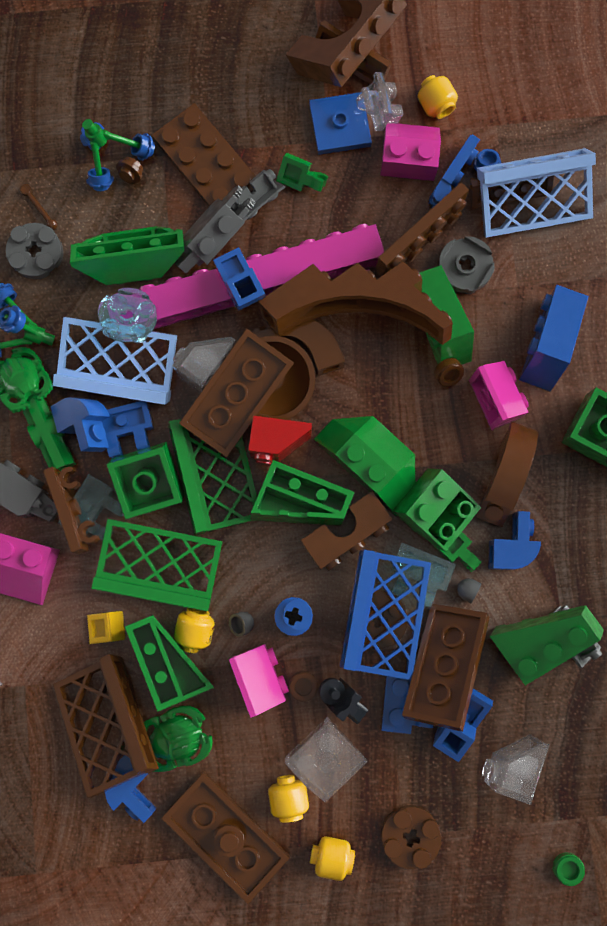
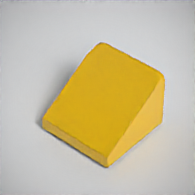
(106, 627)

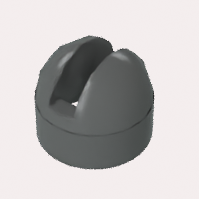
(468, 589)
(241, 623)

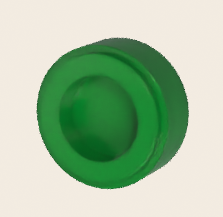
(568, 869)

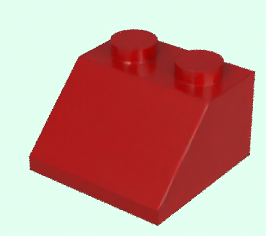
(276, 438)

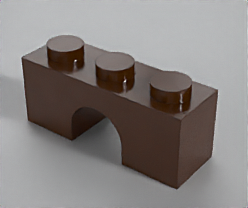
(369, 519)

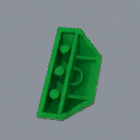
(128, 254)
(371, 457)

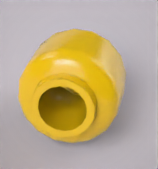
(437, 96)
(194, 630)
(288, 799)
(332, 858)

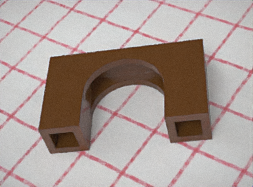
(337, 58)

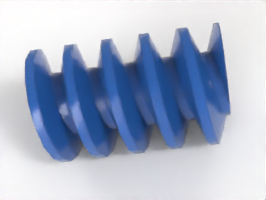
(282, 620)

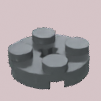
(23, 239)
(481, 262)

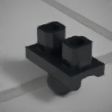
(342, 699)

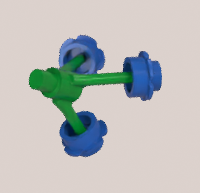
(95, 137)
(14, 319)

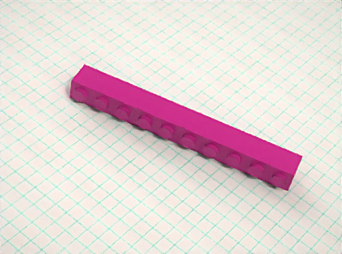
(206, 292)

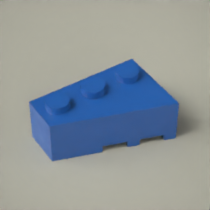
(554, 337)

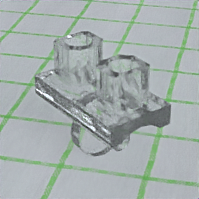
(377, 101)

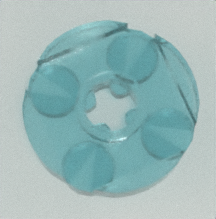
(131, 329)

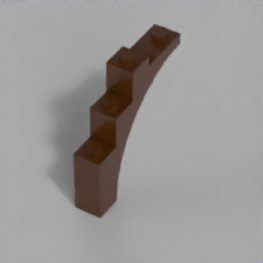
(356, 290)

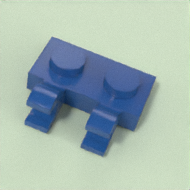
(126, 421)
(394, 701)

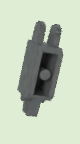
(213, 230)
(24, 495)

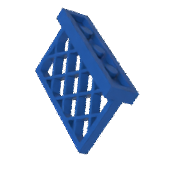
(360, 608)

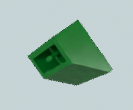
(437, 508)

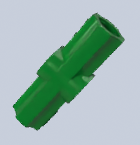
(45, 435)

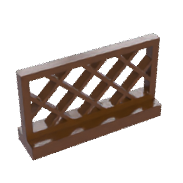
(128, 717)

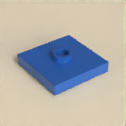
(339, 124)

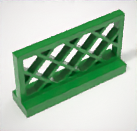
(193, 486)
(150, 589)

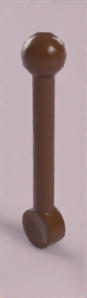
(26, 190)

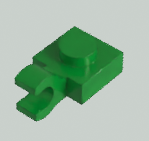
(296, 174)
(460, 551)

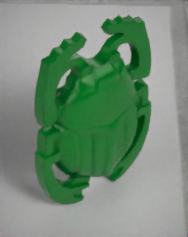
(21, 379)
(178, 737)

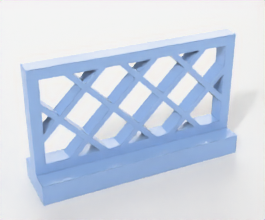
(535, 168)
(113, 385)

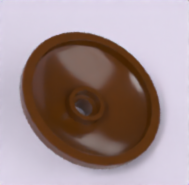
(297, 385)

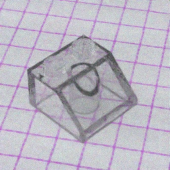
(201, 360)
(325, 760)
(516, 768)

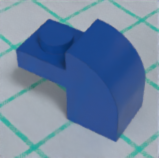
(239, 279)
(84, 419)
(518, 551)
(455, 742)
(136, 803)

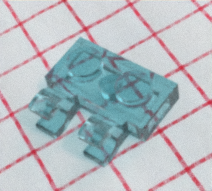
(92, 498)
(439, 576)

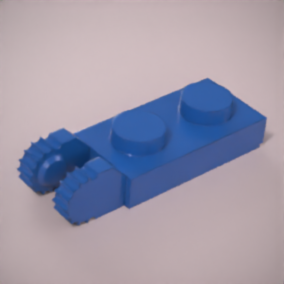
(453, 174)

